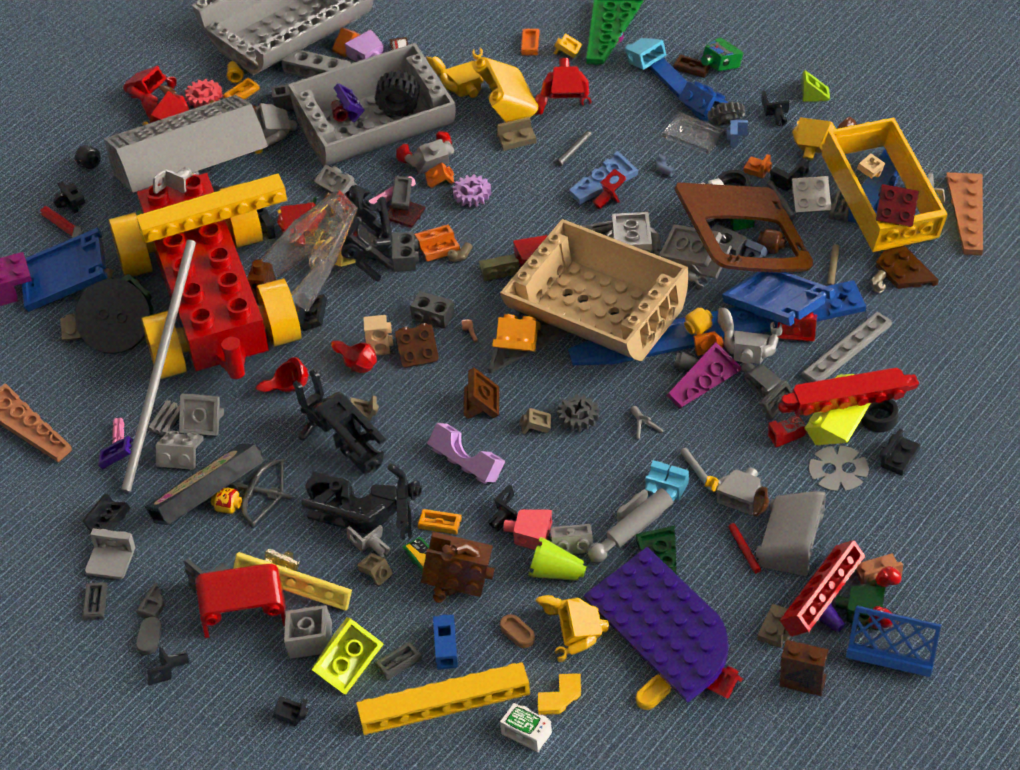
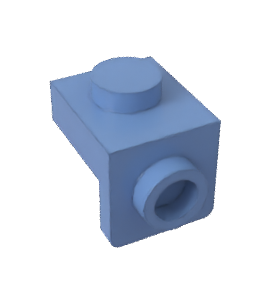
(737, 127)

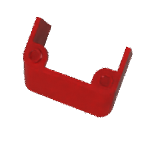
(239, 590)

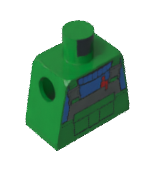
(721, 55)

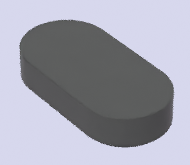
(149, 635)

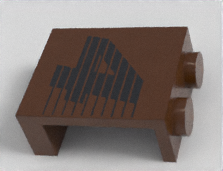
(803, 667)

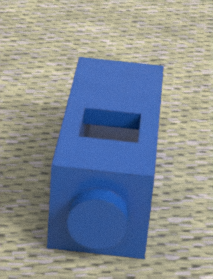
(445, 642)

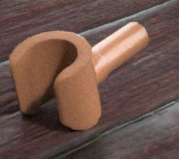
(468, 325)

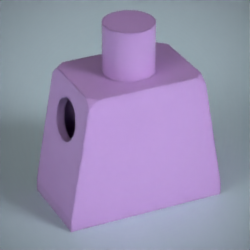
(364, 46)

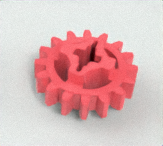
(203, 92)

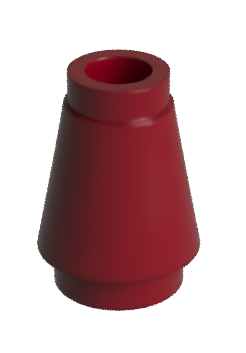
(338, 111)

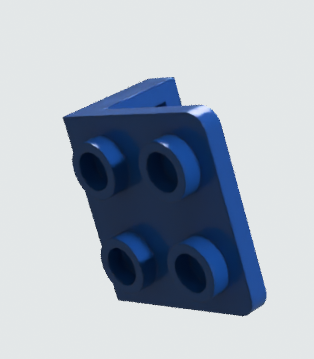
(700, 97)

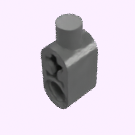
(760, 378)

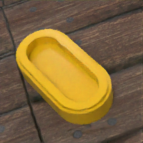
(652, 693)

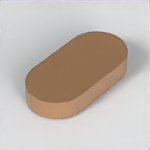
(517, 631)

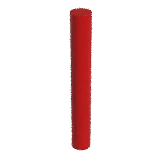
(744, 548)

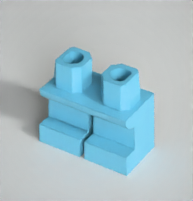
(672, 480)

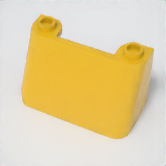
(509, 89)

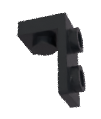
(784, 180)

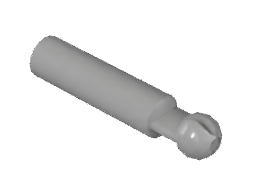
(631, 524)

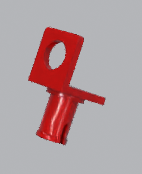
(609, 189)

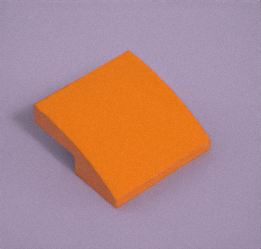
(437, 242)

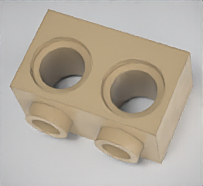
(377, 334)

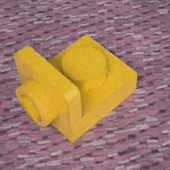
(567, 45)

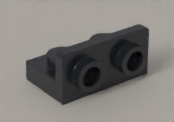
(898, 453)

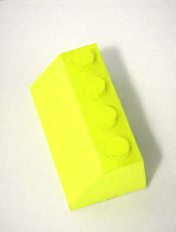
(835, 425)

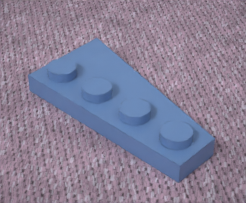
(591, 186)

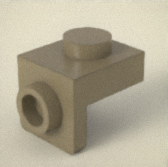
(69, 328)
(368, 409)

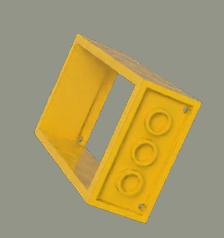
(874, 135)

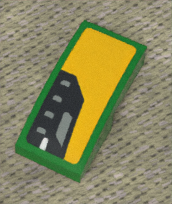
(417, 551)

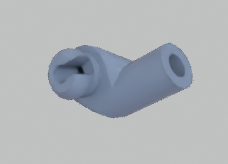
(661, 166)

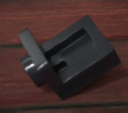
(290, 711)

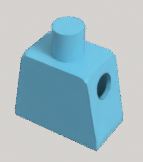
(645, 52)

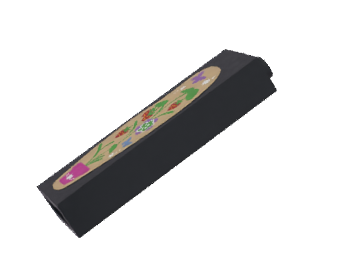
(204, 483)

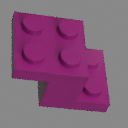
(12, 272)

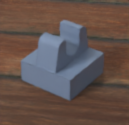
(755, 248)

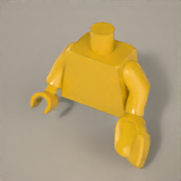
(460, 78)
(578, 623)

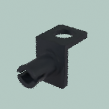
(775, 108)
(504, 510)
(167, 663)

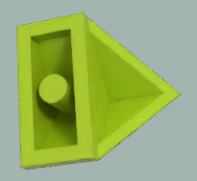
(813, 88)

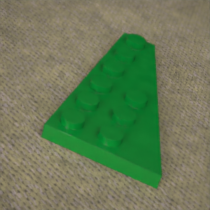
(607, 24)

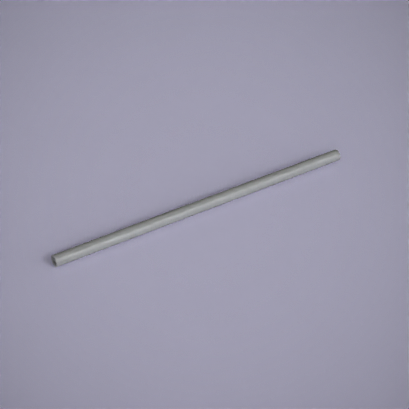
(158, 367)

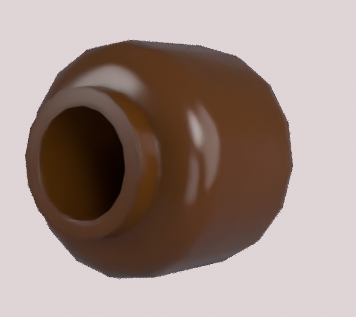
(772, 240)

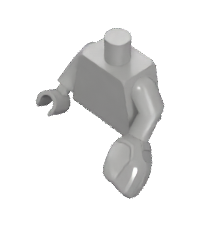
(747, 346)

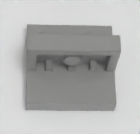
(200, 414)

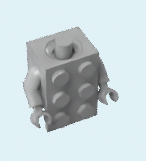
(635, 231)
(688, 250)

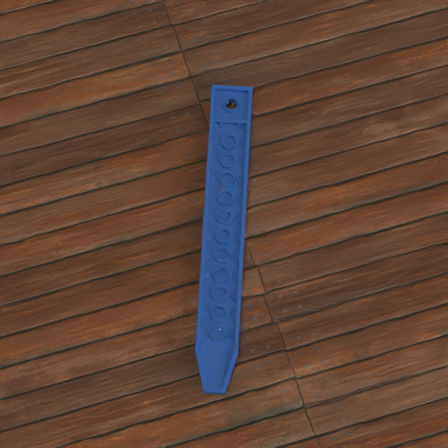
(678, 338)

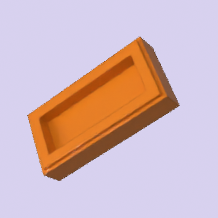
(530, 42)

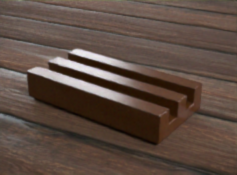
(691, 66)

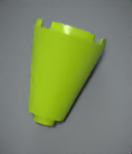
(555, 563)

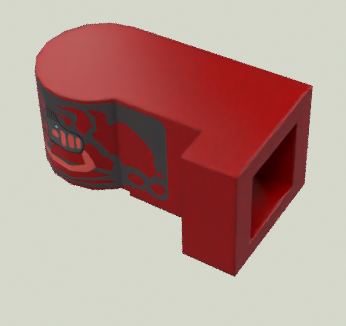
(786, 431)

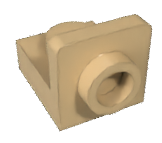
(871, 166)

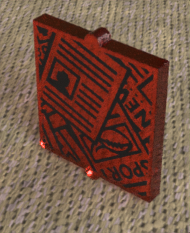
(406, 217)

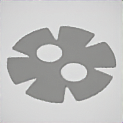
(833, 480)

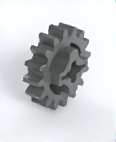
(725, 112)
(578, 412)

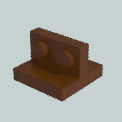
(480, 395)

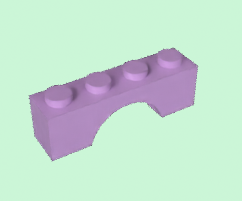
(447, 441)

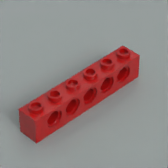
(822, 588)

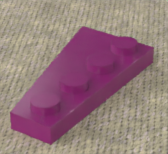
(705, 374)

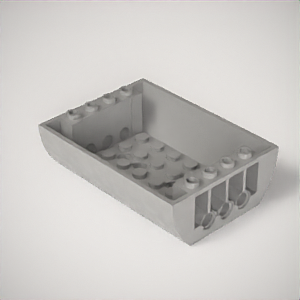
(314, 96)
(185, 140)

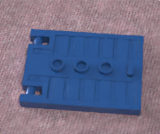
(64, 269)
(778, 296)

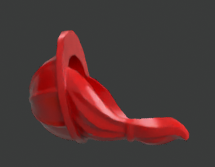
(358, 357)
(285, 375)

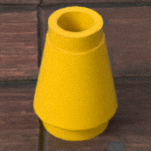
(234, 72)

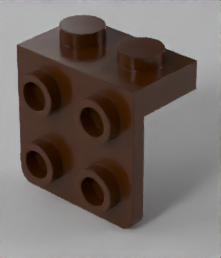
(416, 345)

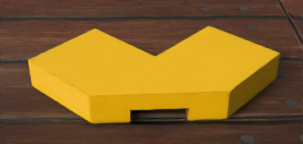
(557, 701)

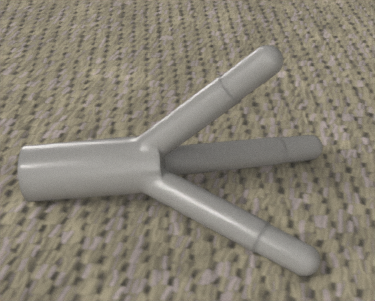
(640, 419)

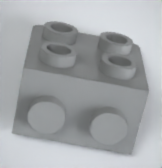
(177, 450)
(110, 553)

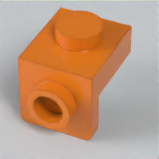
(438, 174)

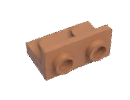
(869, 569)

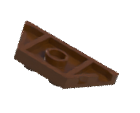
(904, 268)

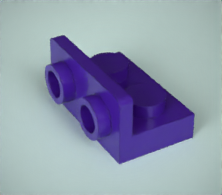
(349, 101)

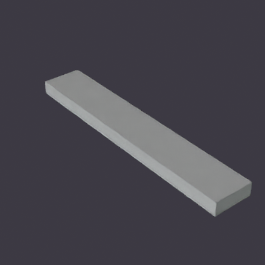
(847, 348)

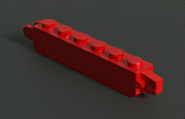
(847, 391)

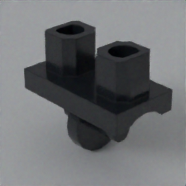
(69, 196)

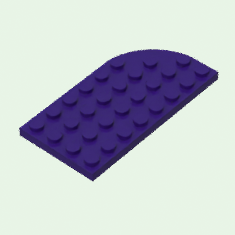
(664, 622)

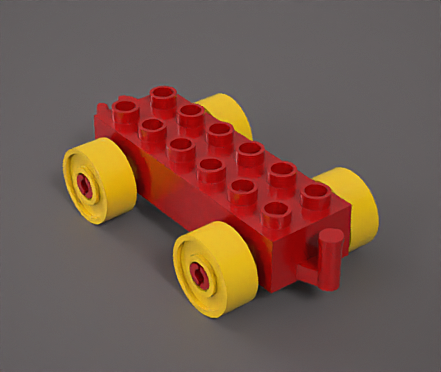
(217, 305)

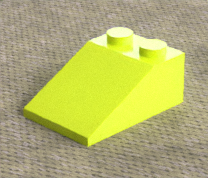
(347, 655)

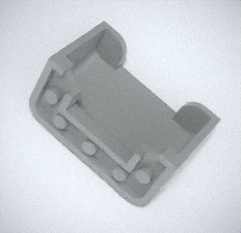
(791, 532)

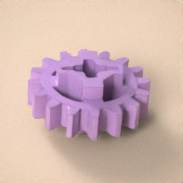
(471, 190)

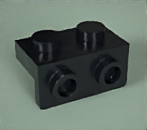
(314, 316)
(106, 514)

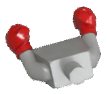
(427, 155)

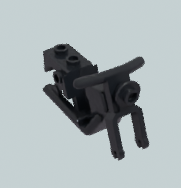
(366, 235)
(339, 413)
(361, 513)

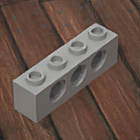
(310, 64)

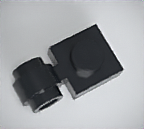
(266, 223)

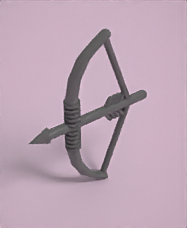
(272, 493)

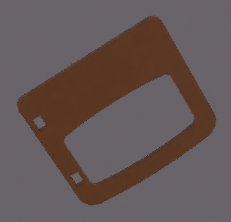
(741, 202)

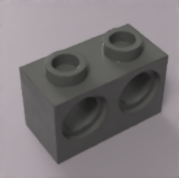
(404, 252)
(432, 309)

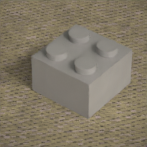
(307, 631)

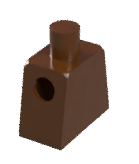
(260, 273)

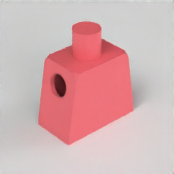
(530, 527)

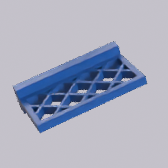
(888, 658)

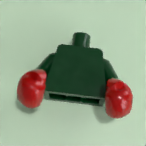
(870, 596)

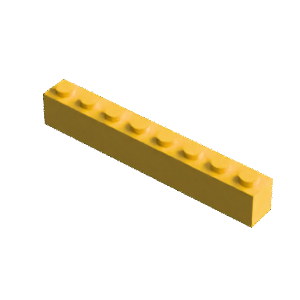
(211, 208)
(443, 698)

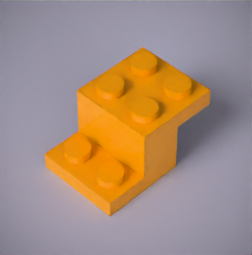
(517, 333)

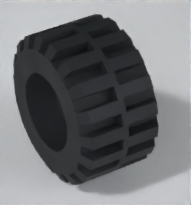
(397, 93)

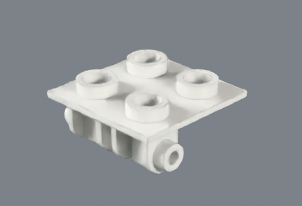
(811, 194)

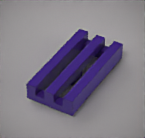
(115, 452)

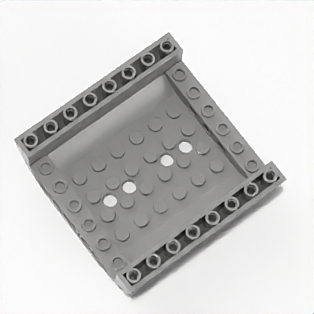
(269, 30)

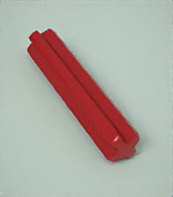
(57, 219)

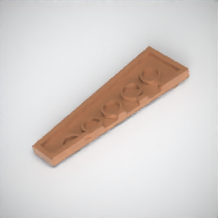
(967, 200)
(28, 425)

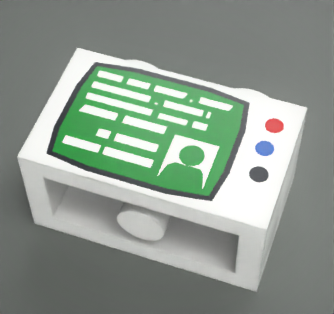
(526, 727)

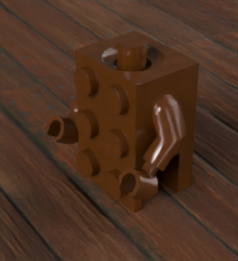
(456, 566)

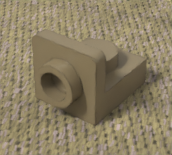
(536, 420)
(375, 567)

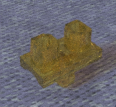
(282, 560)

